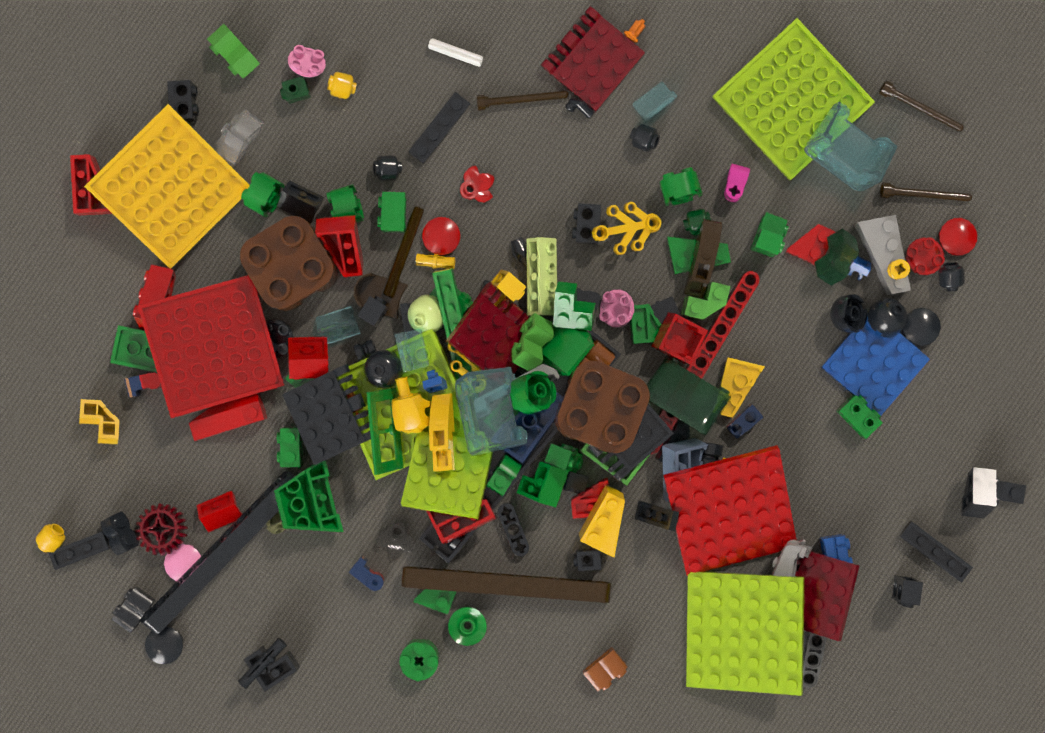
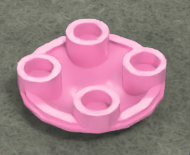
(306, 61)
(616, 308)
(180, 560)

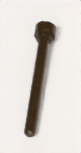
(889, 90)
(484, 102)
(888, 190)

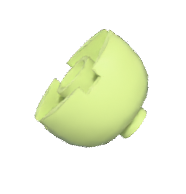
(425, 314)

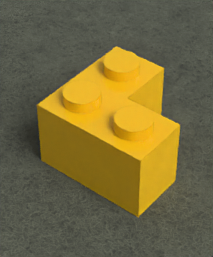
(508, 285)

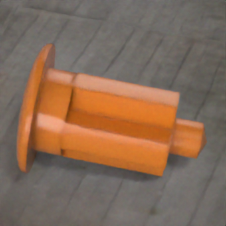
(635, 30)

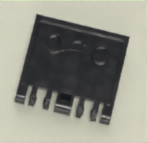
(327, 415)
(649, 436)

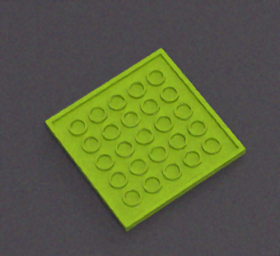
(788, 94)
(437, 362)
(745, 632)

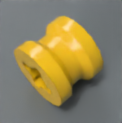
(894, 268)

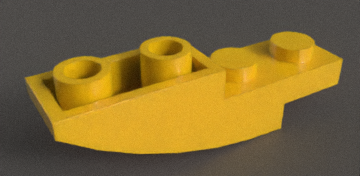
(440, 432)

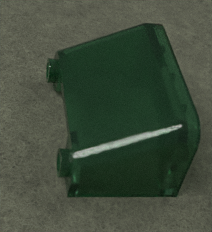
(687, 396)

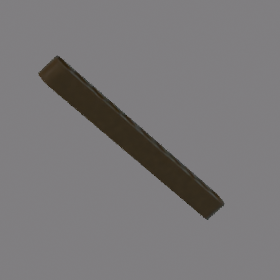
(506, 584)

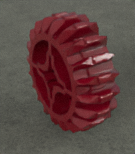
(160, 522)

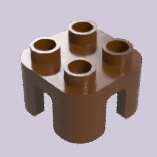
(288, 263)
(602, 407)

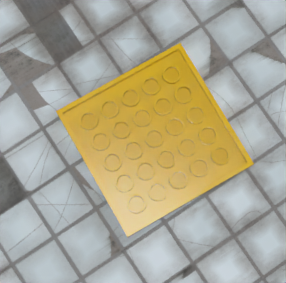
(168, 186)

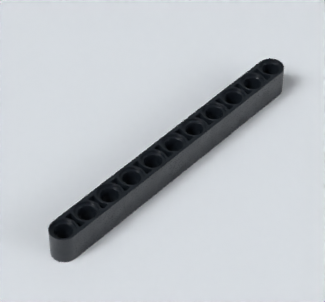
(214, 558)

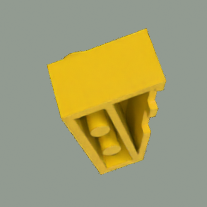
(604, 521)

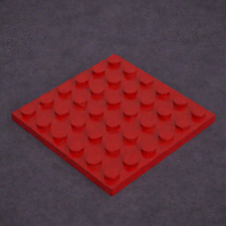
(210, 346)
(731, 509)

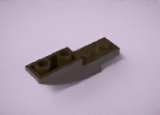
(704, 258)

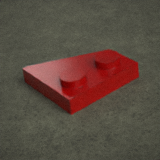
(812, 244)
(585, 500)

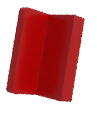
(218, 511)

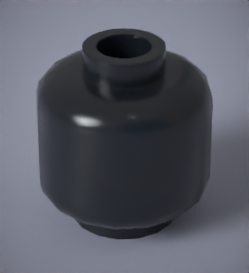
(644, 137)
(387, 167)
(951, 276)

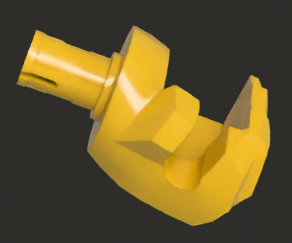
(409, 409)

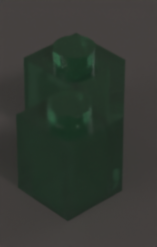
(835, 265)

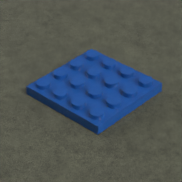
(875, 366)

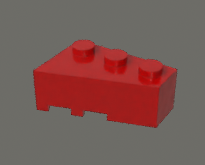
(452, 526)

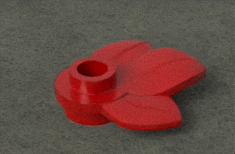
(479, 183)

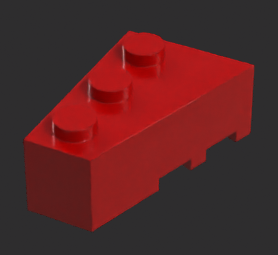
(82, 171)
(342, 242)
(158, 285)

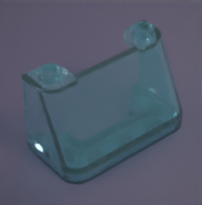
(849, 151)
(488, 411)

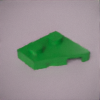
(644, 324)
(436, 599)

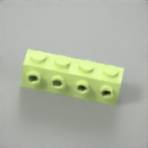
(541, 275)

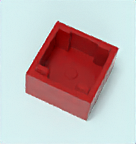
(679, 338)
(307, 357)

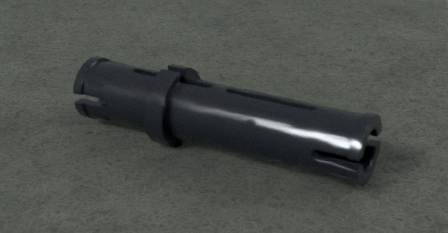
(269, 655)

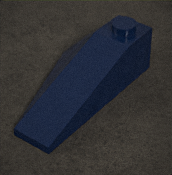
(536, 427)

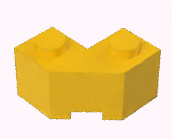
(97, 413)

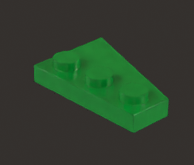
(682, 254)

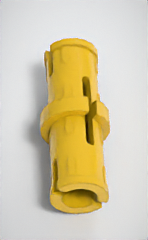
(435, 261)

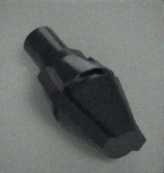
(519, 251)

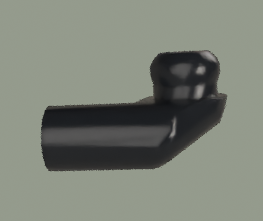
(580, 105)

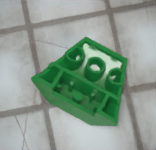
(566, 349)
(308, 501)

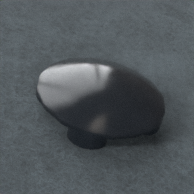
(922, 327)
(279, 335)
(164, 646)

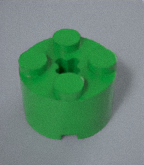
(680, 187)
(262, 194)
(345, 203)
(532, 392)
(417, 670)

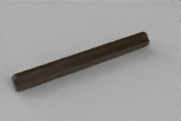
(403, 252)

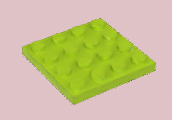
(447, 492)

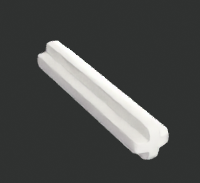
(455, 52)

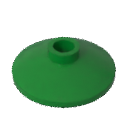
(463, 635)

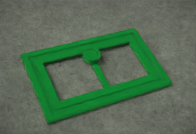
(391, 465)

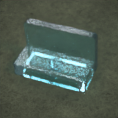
(654, 101)
(337, 325)
(412, 350)

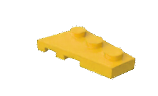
(738, 379)

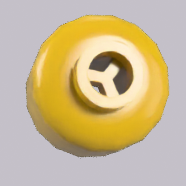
(341, 85)
(50, 538)

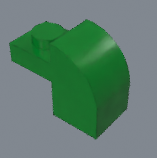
(504, 474)

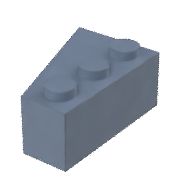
(681, 456)

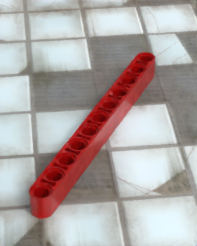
(718, 339)

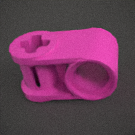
(736, 180)

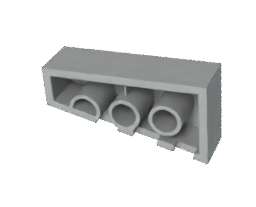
(883, 246)

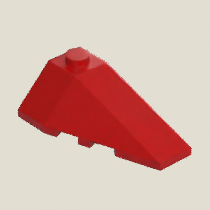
(228, 416)

